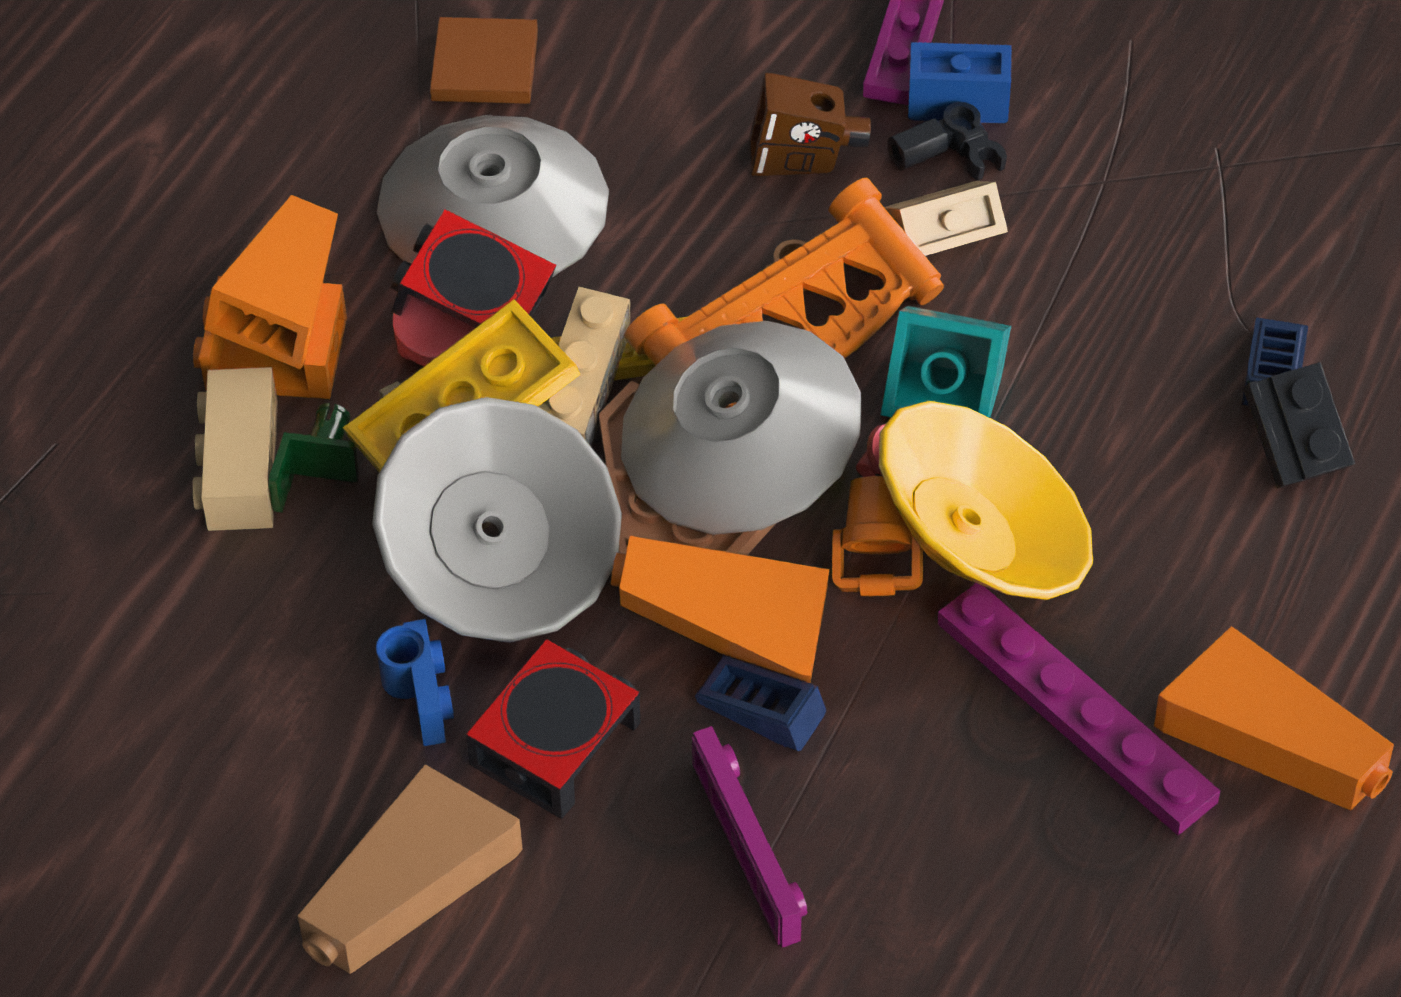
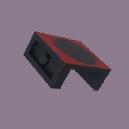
(470, 272)
(550, 725)

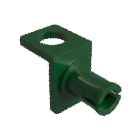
(316, 455)

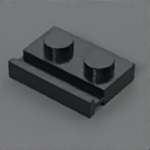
(1298, 425)

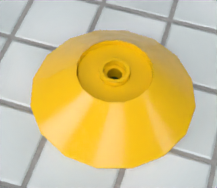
(984, 501)

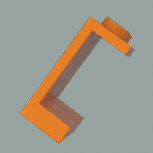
(319, 369)

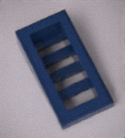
(1275, 329)
(792, 718)

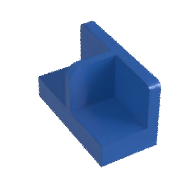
(959, 74)

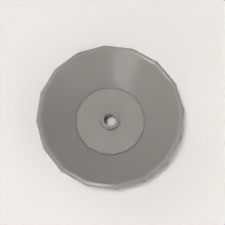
(503, 176)
(747, 461)
(528, 479)

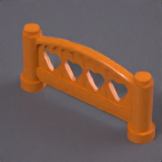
(862, 238)

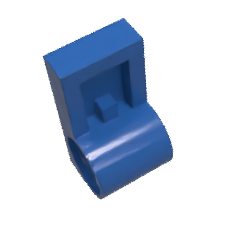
(416, 677)

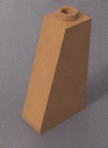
(407, 869)

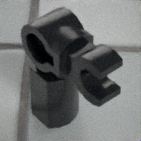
(957, 130)

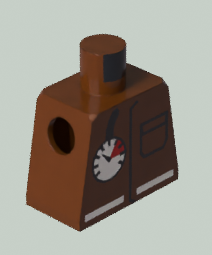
(801, 127)

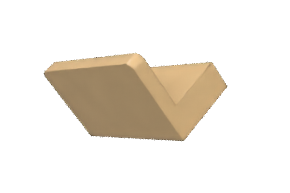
(951, 216)

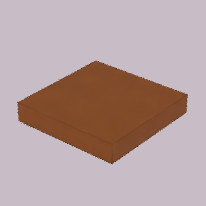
(484, 60)

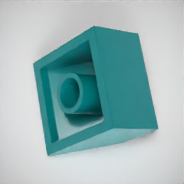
(945, 361)

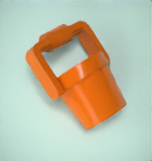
(874, 528)

